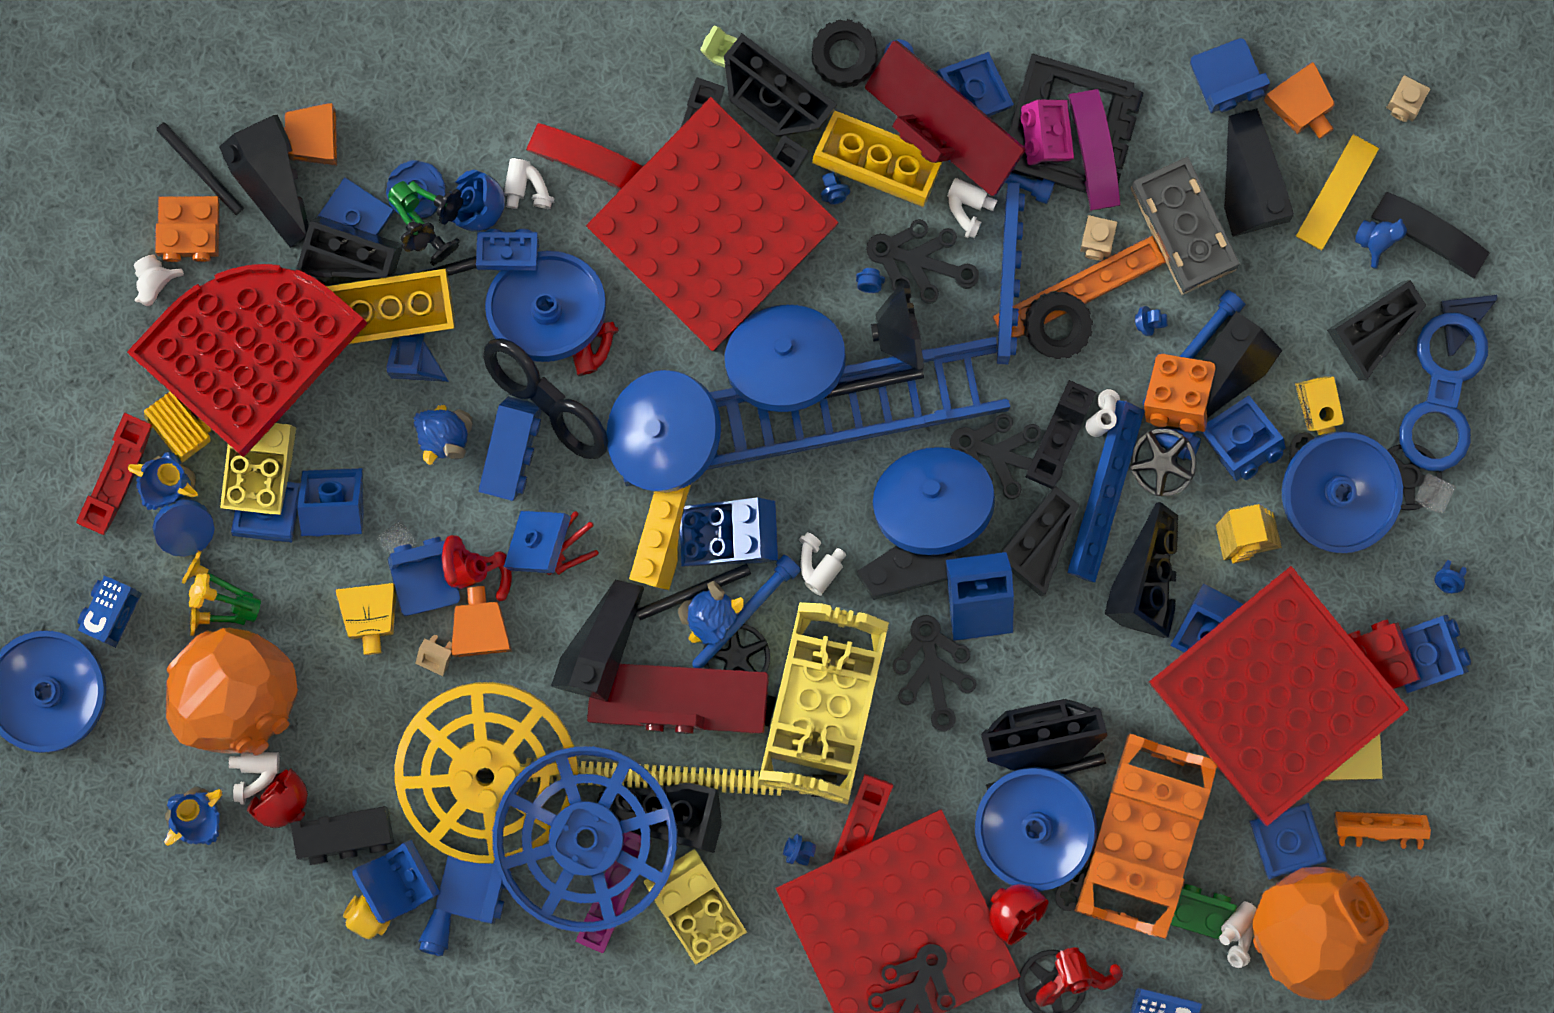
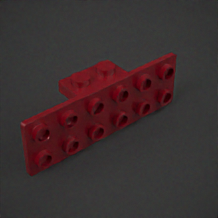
(943, 120)
(684, 699)

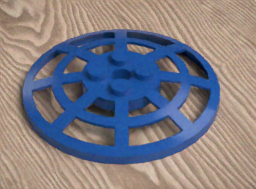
(565, 845)

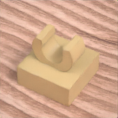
(434, 656)

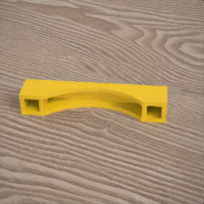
(658, 545)

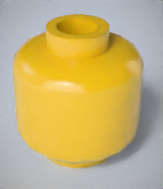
(362, 920)

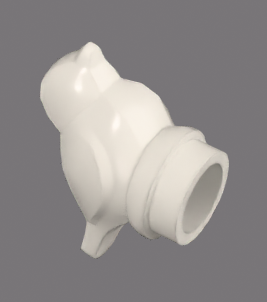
(152, 278)

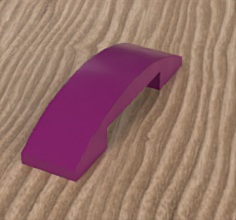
(1095, 149)
(614, 874)

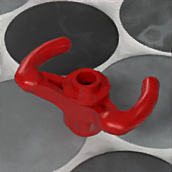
(468, 568)
(1076, 977)

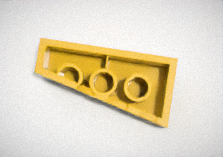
(1247, 532)

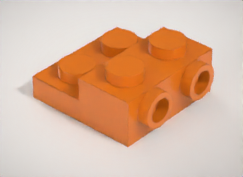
(187, 228)

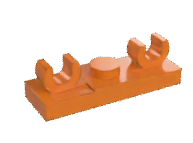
(1382, 827)

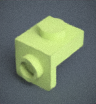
(716, 45)

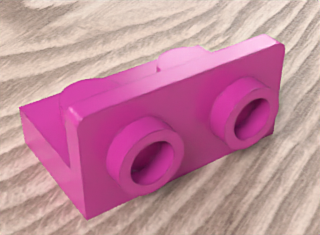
(1047, 131)

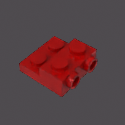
(1388, 653)

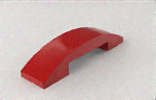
(582, 155)
(115, 477)
(864, 815)

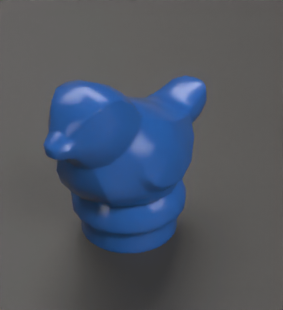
(1379, 237)

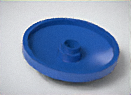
(549, 308)
(785, 358)
(663, 431)
(1342, 492)
(934, 501)
(49, 691)
(1036, 828)

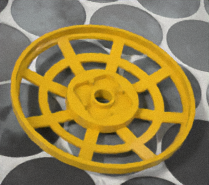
(471, 758)

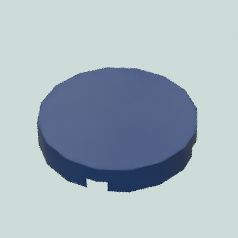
(427, 178)
(183, 528)

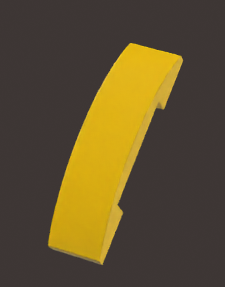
(1337, 192)

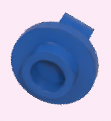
(835, 191)
(1149, 319)
(1449, 580)
(798, 850)

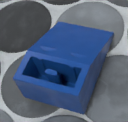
(729, 532)
(980, 596)

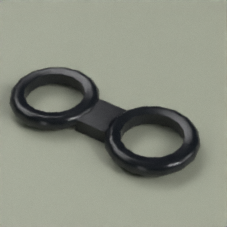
(546, 397)

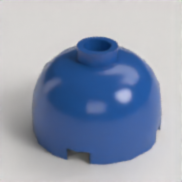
(482, 201)

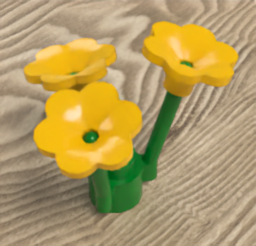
(243, 605)

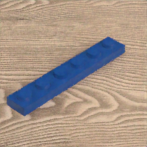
(1009, 285)
(1106, 492)

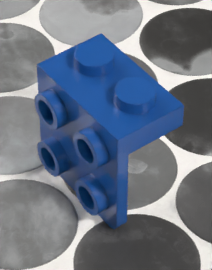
(1228, 76)
(420, 578)
(396, 882)
(471, 890)

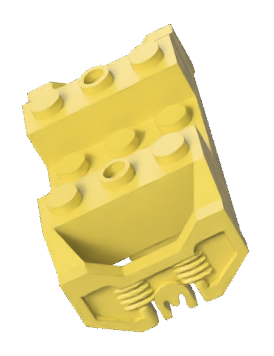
(823, 703)

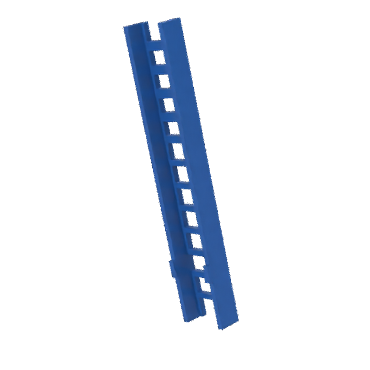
(855, 372)

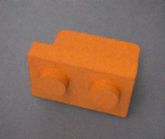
(1179, 393)

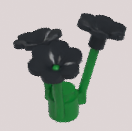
(419, 234)

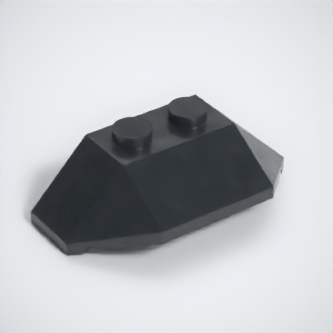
(772, 91)
(1043, 735)

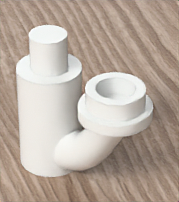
(516, 181)
(972, 196)
(1105, 418)
(827, 569)
(265, 763)
(1240, 928)

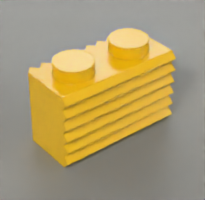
(177, 426)

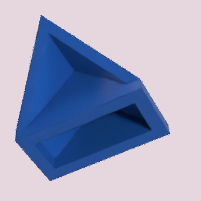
(413, 360)

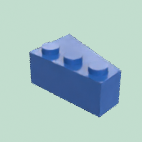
(510, 448)

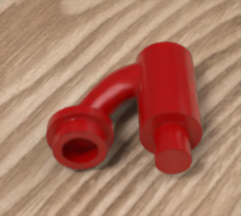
(586, 361)

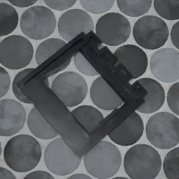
(1038, 86)

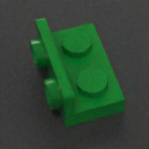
(1202, 913)

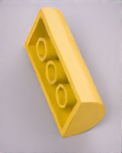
(876, 159)
(400, 304)

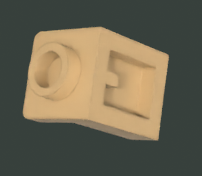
(1407, 99)
(1098, 238)

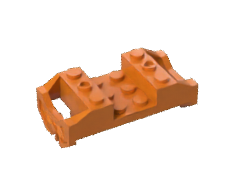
(1146, 835)

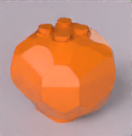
(230, 692)
(1319, 931)

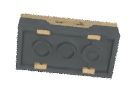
(1184, 225)

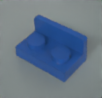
(507, 250)

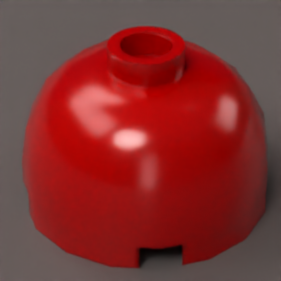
(281, 801)
(1015, 911)

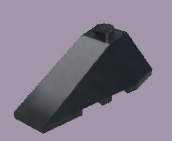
(263, 169)
(1254, 183)
(898, 328)
(1240, 359)
(1141, 588)
(597, 649)
(694, 809)

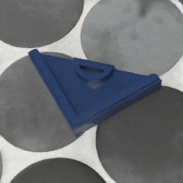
(1472, 307)

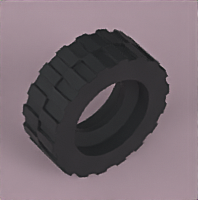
(844, 31)
(1080, 330)

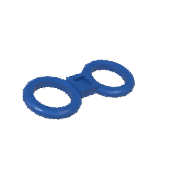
(1443, 391)

